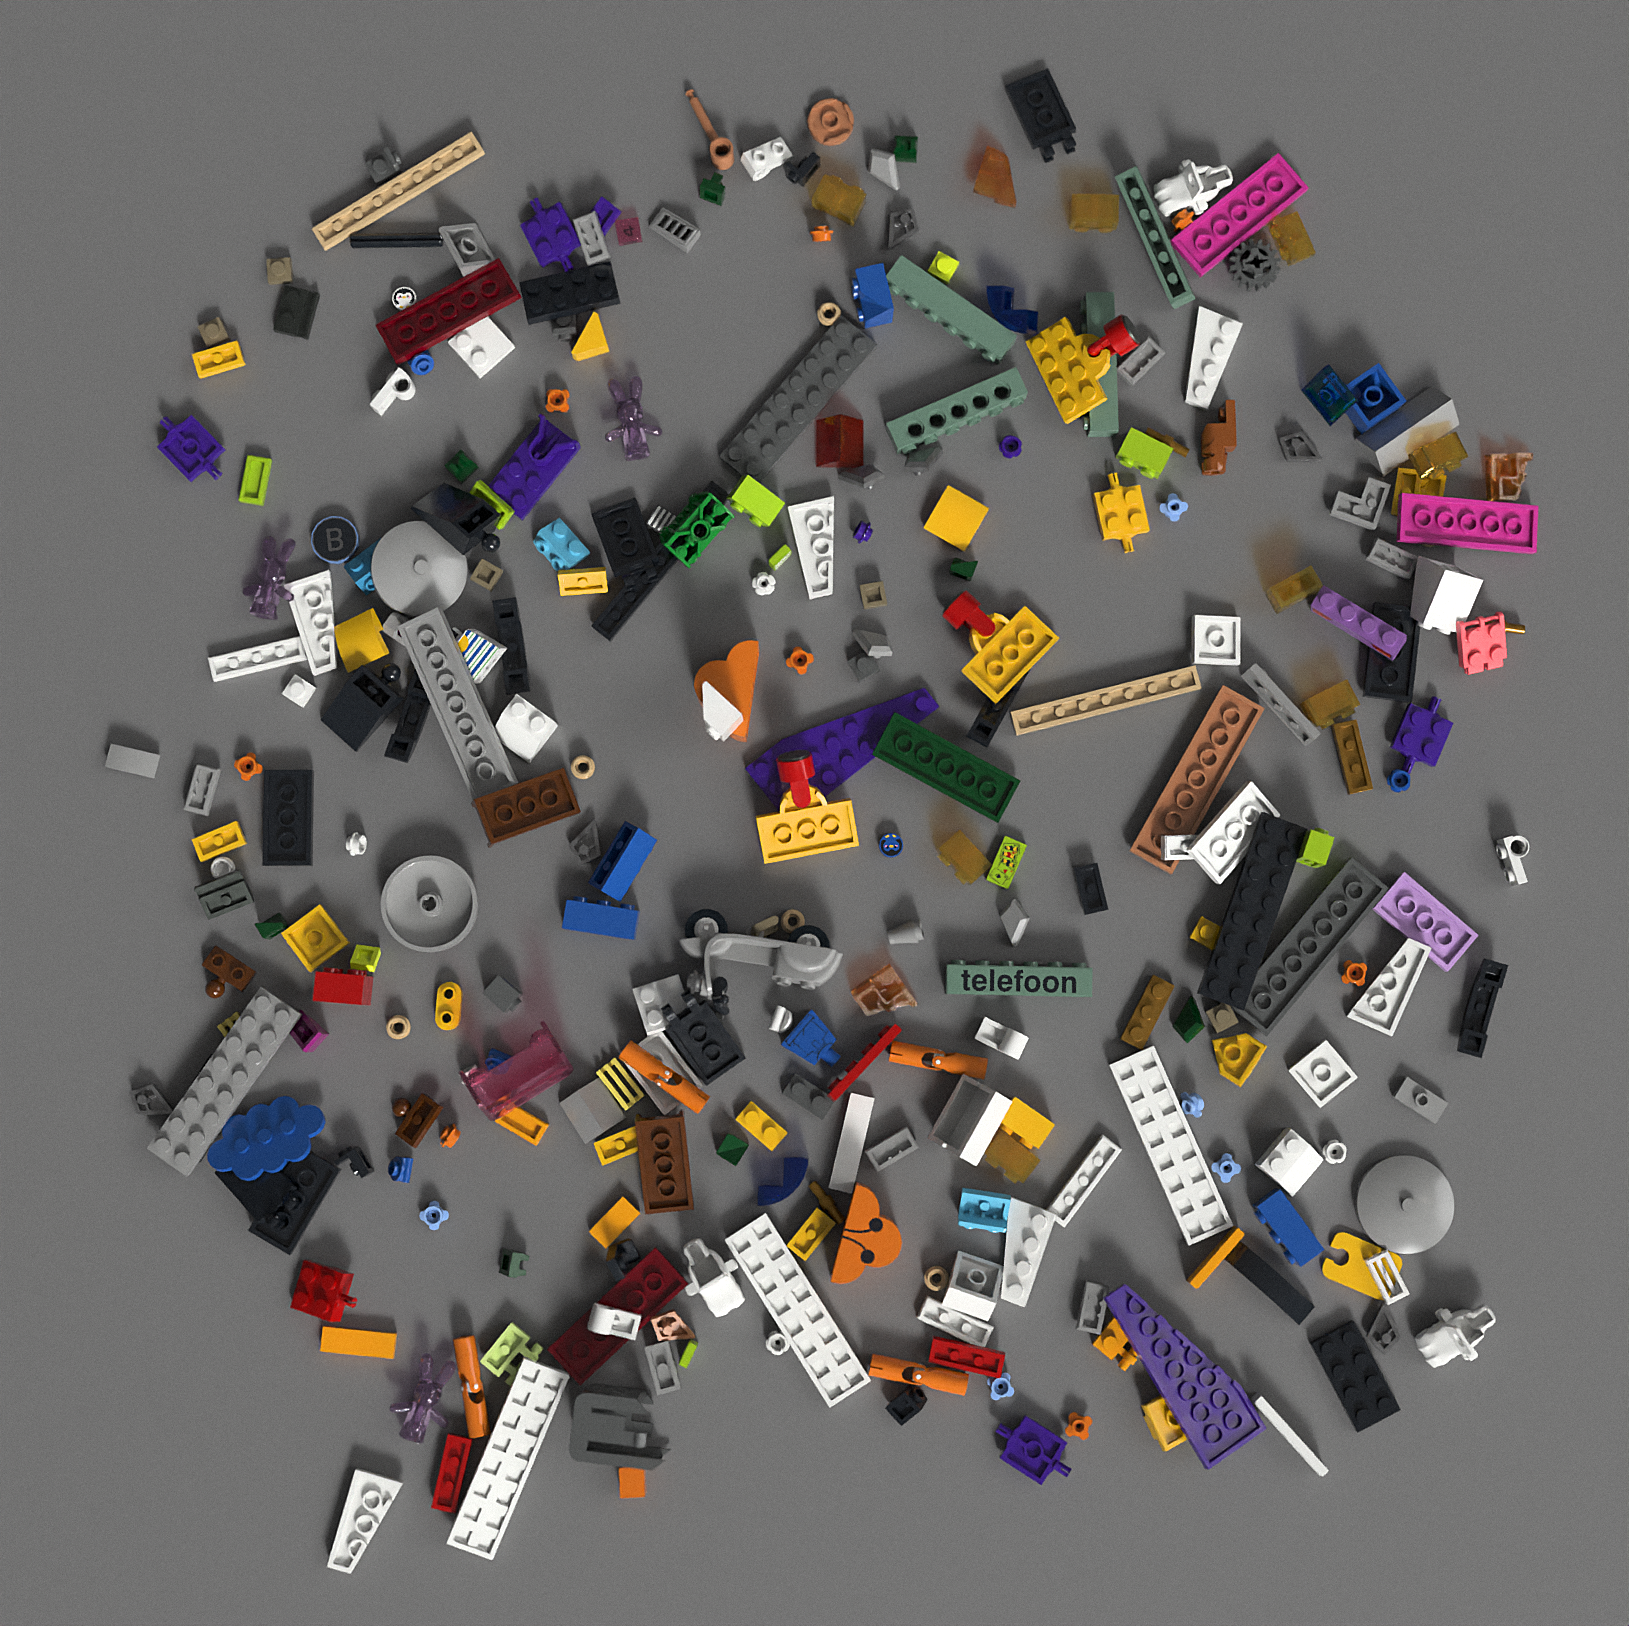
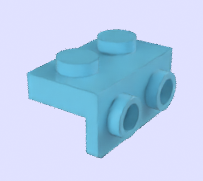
(560, 545)
(983, 1210)

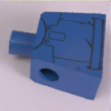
(812, 1041)

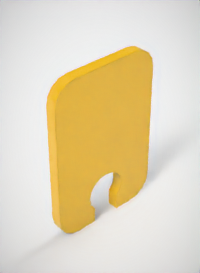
(1354, 1271)

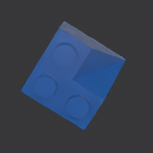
(873, 295)
(1376, 398)

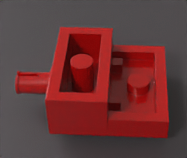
(323, 1291)

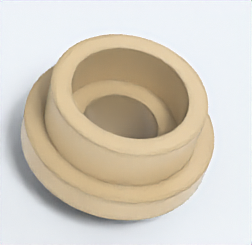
(828, 307)
(577, 762)
(792, 913)
(390, 1027)
(936, 1286)

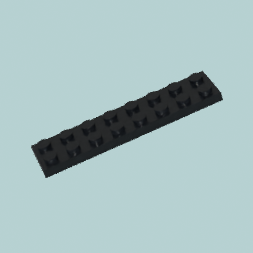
(1252, 911)

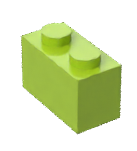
(1144, 453)
(755, 501)
(1315, 848)

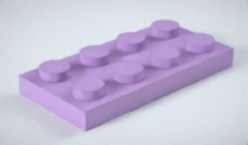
(1425, 920)

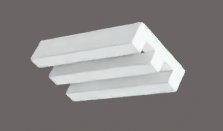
(1377, 1258)

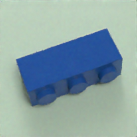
(622, 861)
(601, 918)
(1287, 1228)

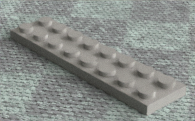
(457, 703)
(224, 1081)

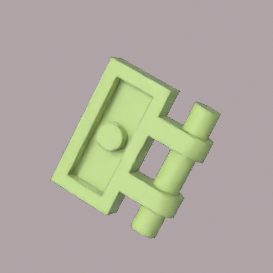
(506, 1348)

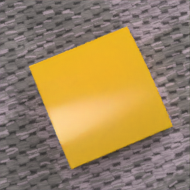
(1409, 482)
(956, 518)
(360, 640)

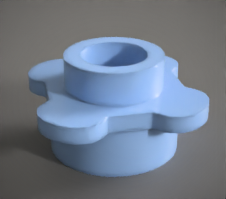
(1169, 512)
(1192, 1104)
(1233, 1168)
(440, 1215)
(1006, 1390)

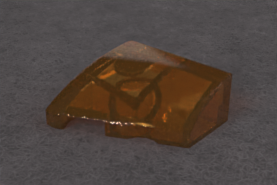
(995, 178)
(1505, 475)
(883, 992)

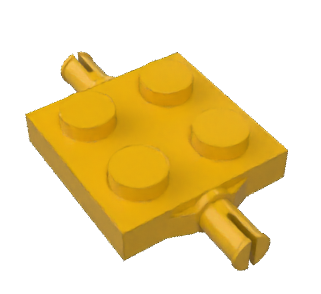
(1121, 512)

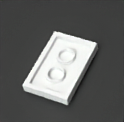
(663, 1050)

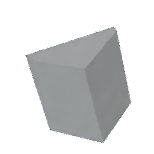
(466, 247)
(592, 1110)

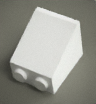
(1442, 594)

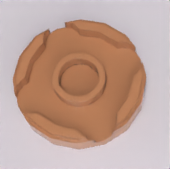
(830, 122)

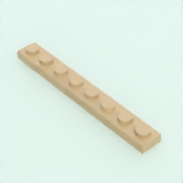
(398, 191)
(1105, 700)

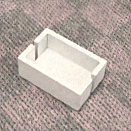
(969, 1119)

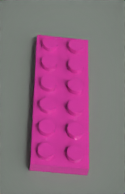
(1239, 215)
(1467, 523)

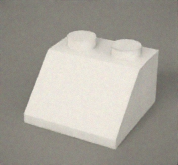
(719, 715)
(524, 728)
(1289, 1161)
(973, 1285)

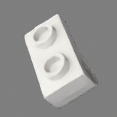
(765, 157)
(383, 398)
(1513, 868)
(1001, 1038)
(614, 1321)

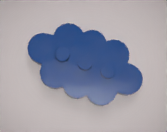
(266, 1138)

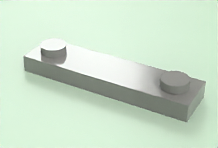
(1280, 704)

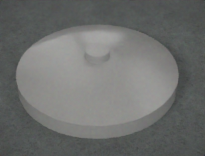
(417, 569)
(429, 903)
(1404, 1204)

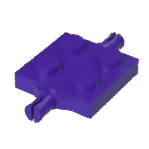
(551, 234)
(190, 448)
(1421, 735)
(1033, 1449)

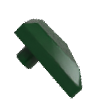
(1189, 1021)

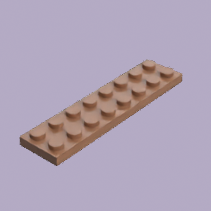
(1198, 774)

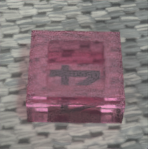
(628, 231)

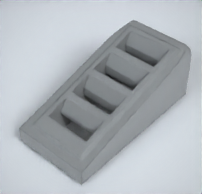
(685, 245)

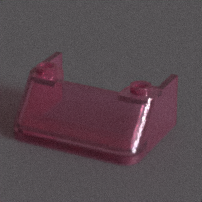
(520, 1076)

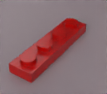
(870, 1053)

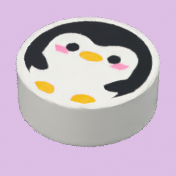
(403, 298)

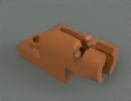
(1218, 439)

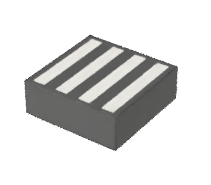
(660, 518)

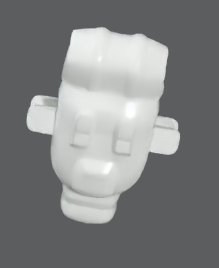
(1191, 188)
(712, 1278)
(1454, 1334)

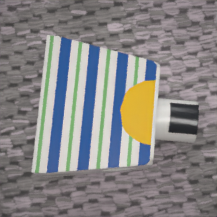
(478, 652)

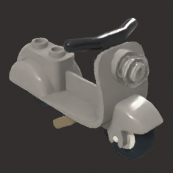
(800, 960)

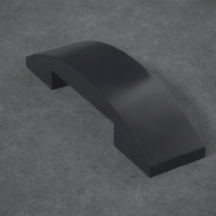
(511, 636)
(992, 715)
(410, 723)
(1480, 1007)
(1270, 1282)

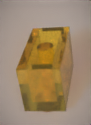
(839, 199)
(1093, 212)
(1438, 456)
(1294, 589)
(1330, 704)
(964, 858)
(1010, 1156)

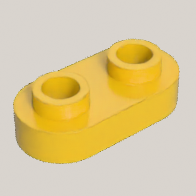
(451, 1006)

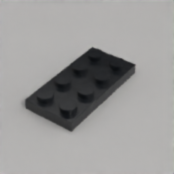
(569, 293)
(1394, 678)
(288, 818)
(313, 1181)
(1354, 1376)

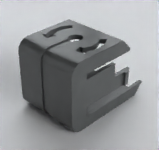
(605, 1429)

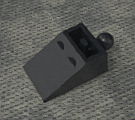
(460, 518)
(360, 708)

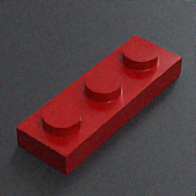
(966, 1357)
(452, 1473)

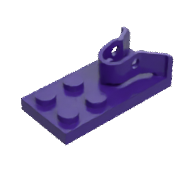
(534, 467)

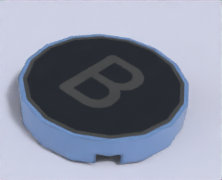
(335, 540)

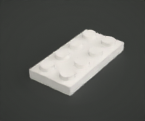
(1230, 832)

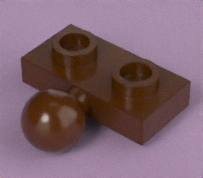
(228, 970)
(417, 1119)

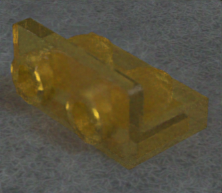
(1292, 238)

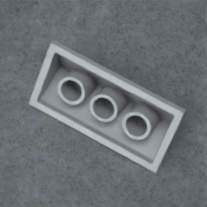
(1407, 429)

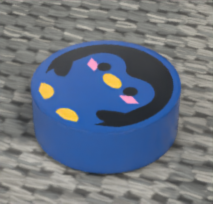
(891, 845)

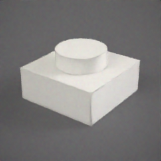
(299, 691)

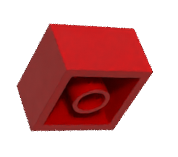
(343, 988)

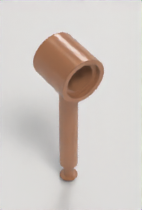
(718, 144)

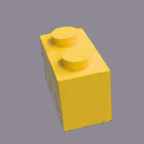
(1027, 1123)

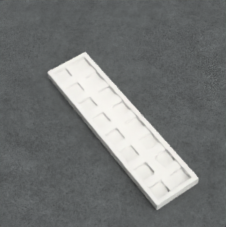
(1170, 1145)
(797, 1310)
(507, 1458)

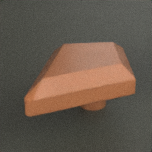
(671, 1327)

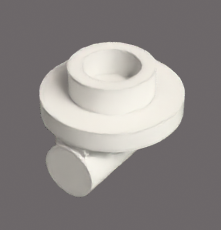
(781, 1020)

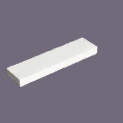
(257, 658)
(851, 1143)
(1083, 1179)
(1289, 1434)

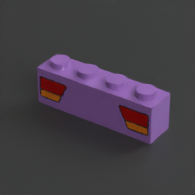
(1358, 623)

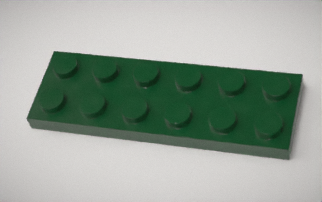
(945, 767)

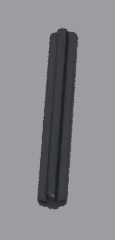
(396, 240)

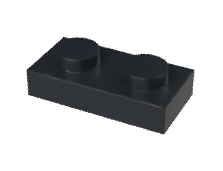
(1090, 889)

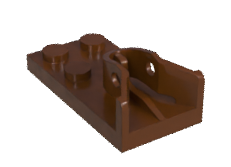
(526, 806)
(664, 1163)

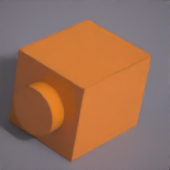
(632, 1482)

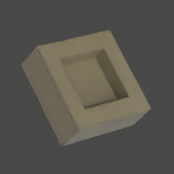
(279, 271)
(214, 333)
(486, 575)
(873, 595)
(1221, 1017)

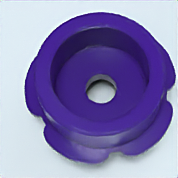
(1010, 440)
(862, 531)

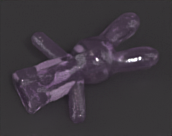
(630, 416)
(272, 574)
(425, 1396)

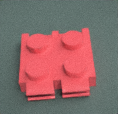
(1482, 645)

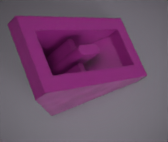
(308, 1033)

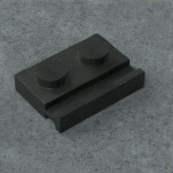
(296, 312)
(224, 894)

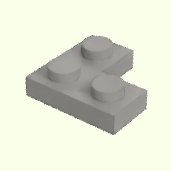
(1363, 510)

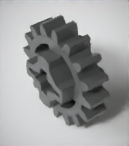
(1261, 257)

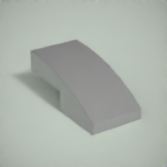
(132, 761)

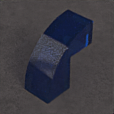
(1018, 320)
(794, 1173)

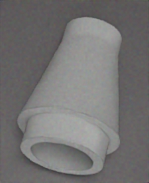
(907, 933)

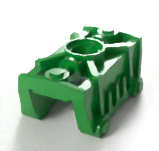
(686, 521)

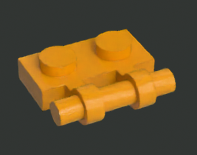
(1112, 1342)

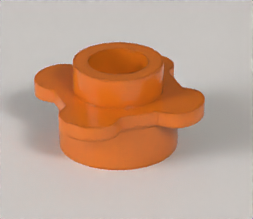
(1182, 220)
(821, 233)
(557, 394)
(806, 659)
(241, 764)
(1360, 969)
(449, 1136)
(1075, 1419)

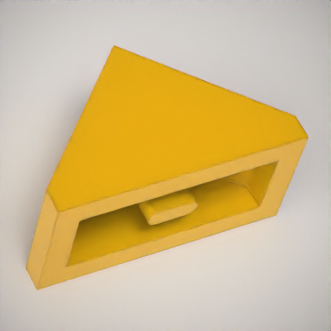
(591, 341)

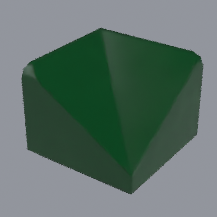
(963, 569)
(272, 926)
(732, 1149)

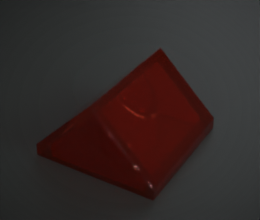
(839, 442)

